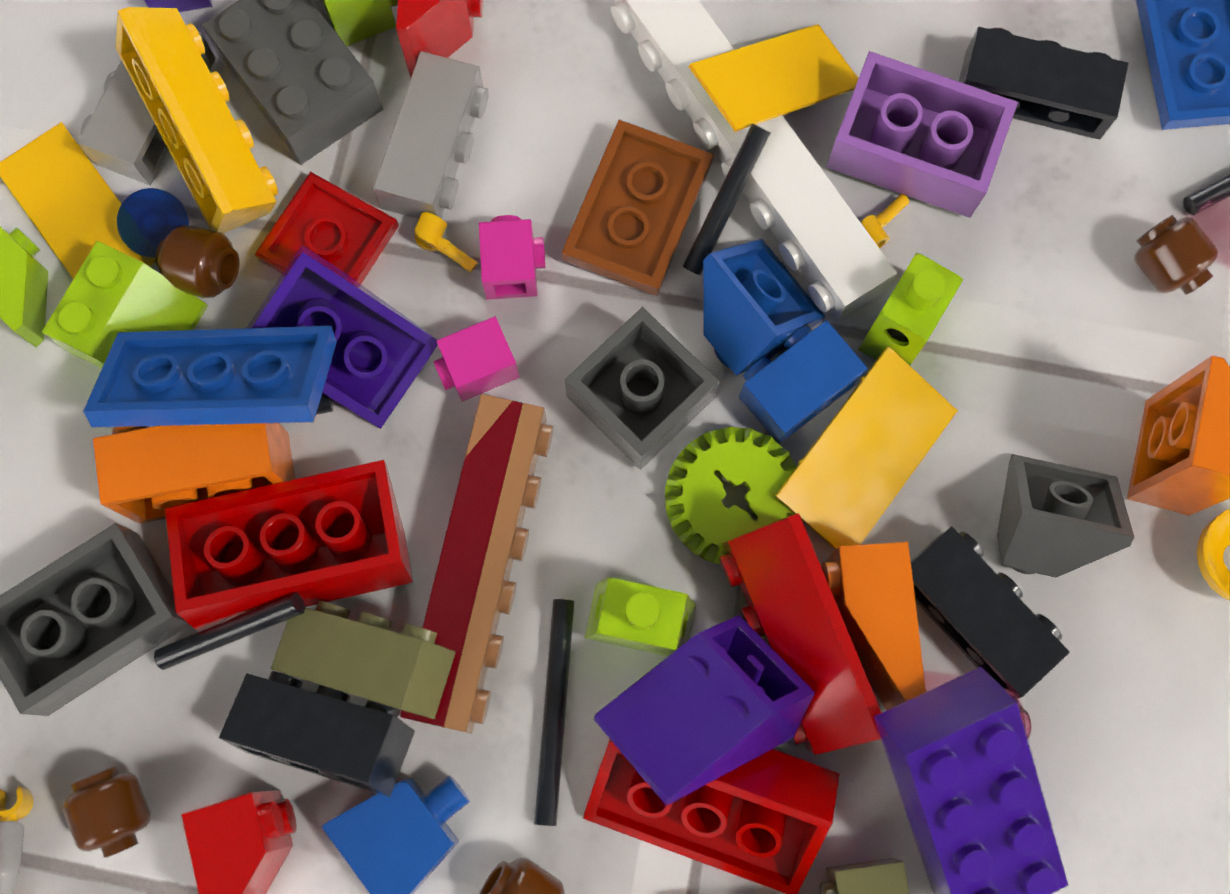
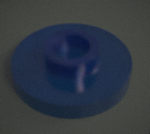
(148, 218)

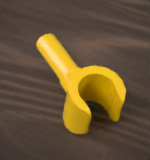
(875, 224)
(429, 236)

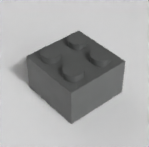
(641, 387)

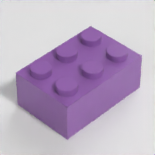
(922, 134)

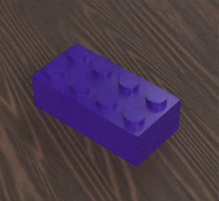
(972, 790)

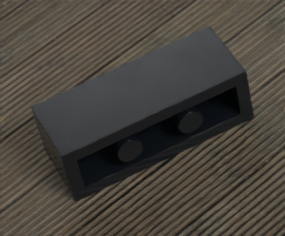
(1049, 82)
(984, 613)
(319, 731)

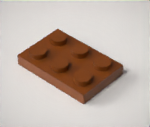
(637, 207)

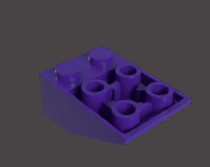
(706, 710)

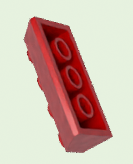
(302, 536)
(802, 624)
(750, 822)

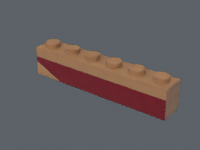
(480, 549)

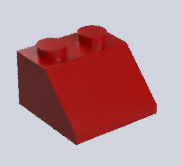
(435, 26)
(240, 842)

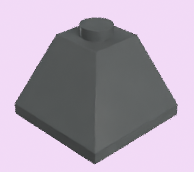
(1059, 517)

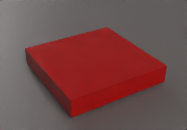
(330, 225)

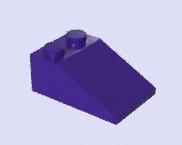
(375, 346)

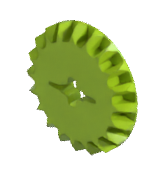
(696, 493)

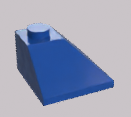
(752, 304)

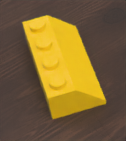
(194, 117)

